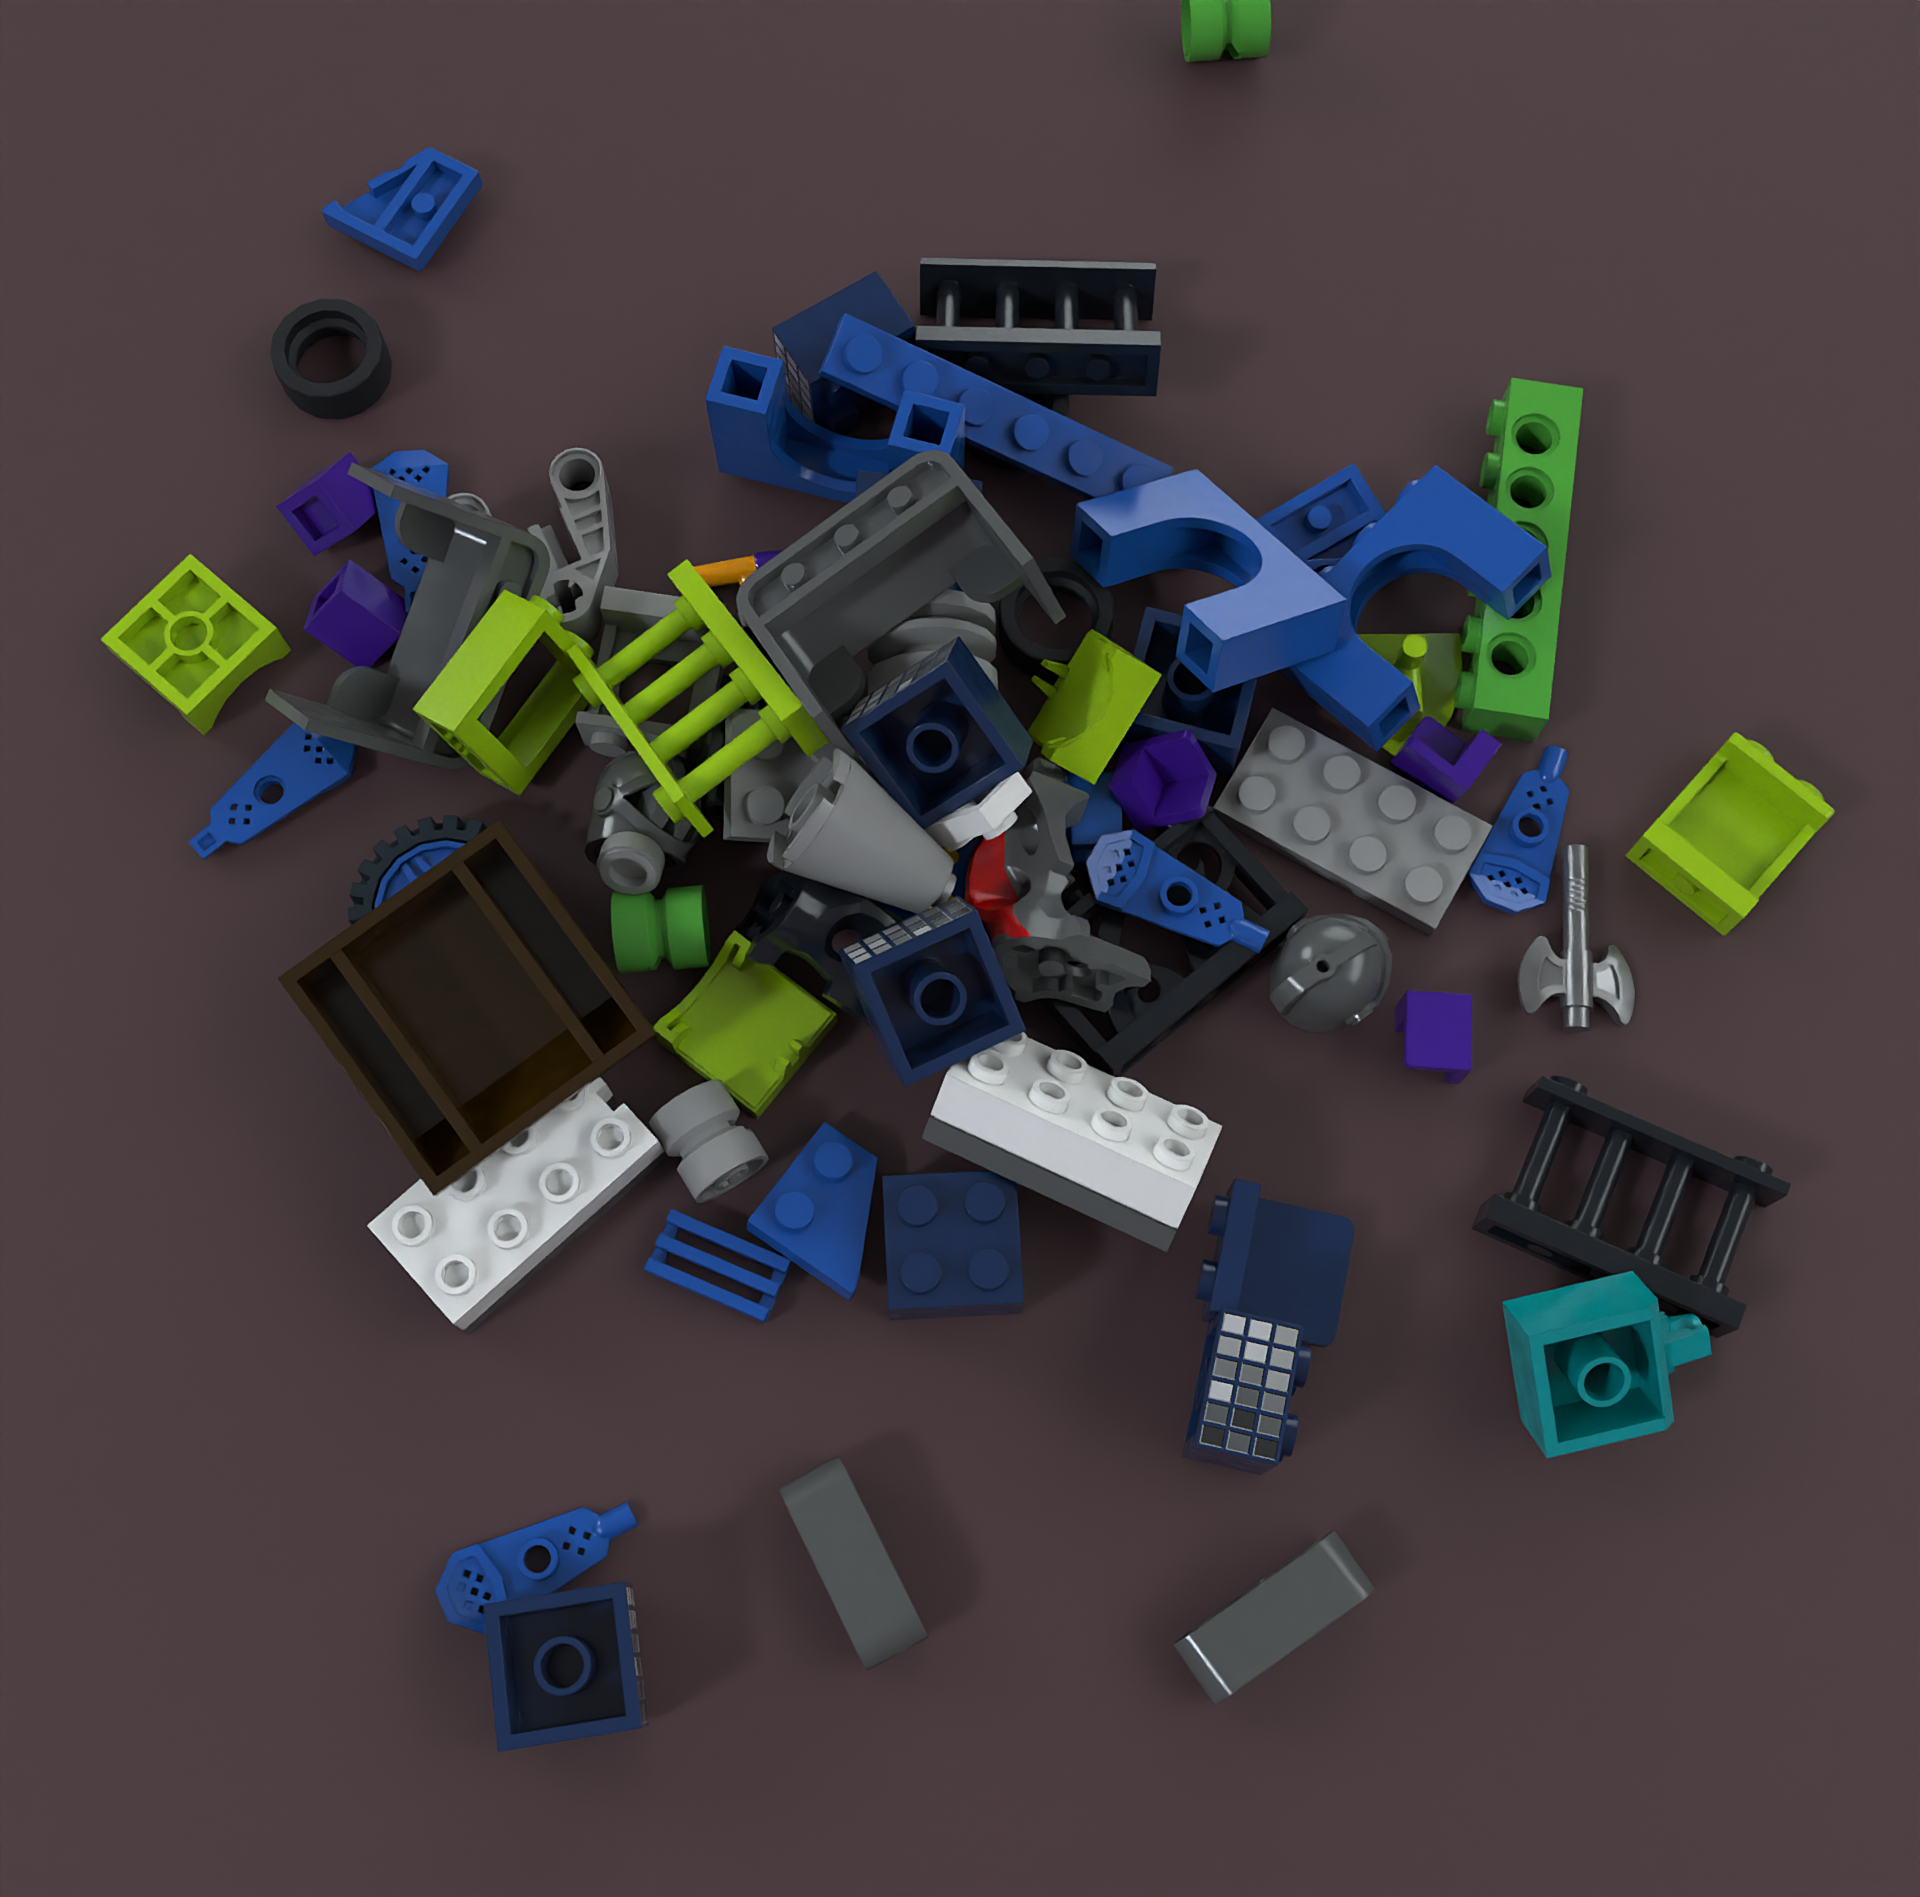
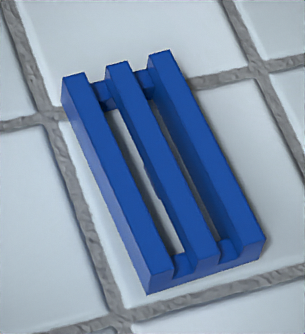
(667, 1243)

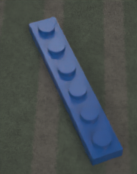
(995, 417)

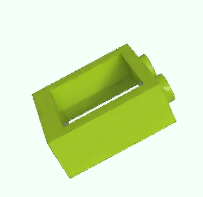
(481, 670)

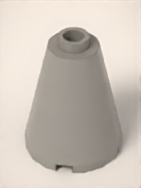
(860, 840)

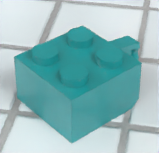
(1597, 1361)

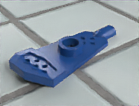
(434, 480)
(283, 764)
(1522, 856)
(1146, 890)
(505, 1567)

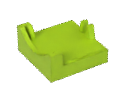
(195, 641)
(1090, 705)
(745, 1027)

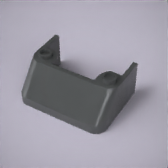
(873, 571)
(465, 573)

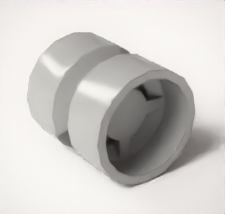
(704, 1133)

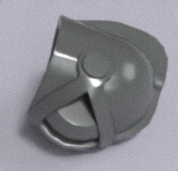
(626, 803)
(1330, 972)

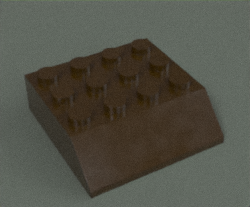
(467, 1007)

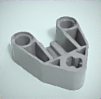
(591, 532)

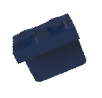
(1276, 1262)

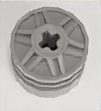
(930, 629)

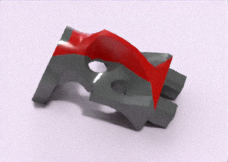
(1018, 891)

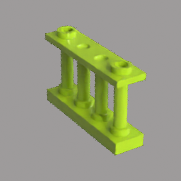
(750, 682)

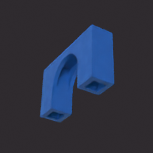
(771, 442)
(1186, 522)
(1432, 530)

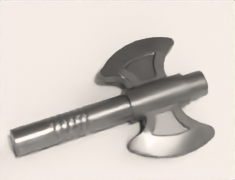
(1574, 974)

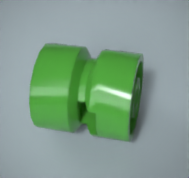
(1223, 25)
(661, 928)

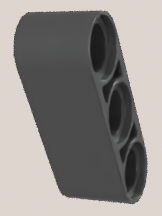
(853, 1563)
(1273, 1617)

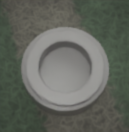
(630, 863)

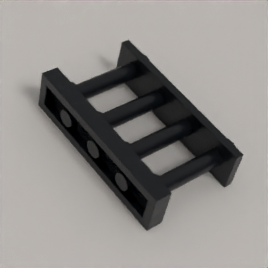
(1038, 358)
(1579, 1243)

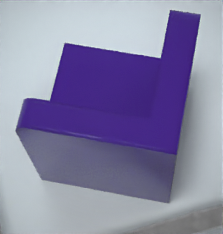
(329, 506)
(356, 615)
(1443, 761)
(1163, 780)
(1436, 1032)

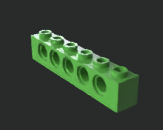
(1549, 422)

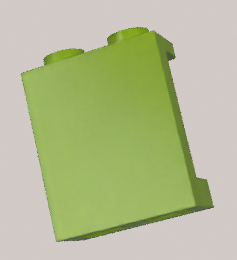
(1731, 833)

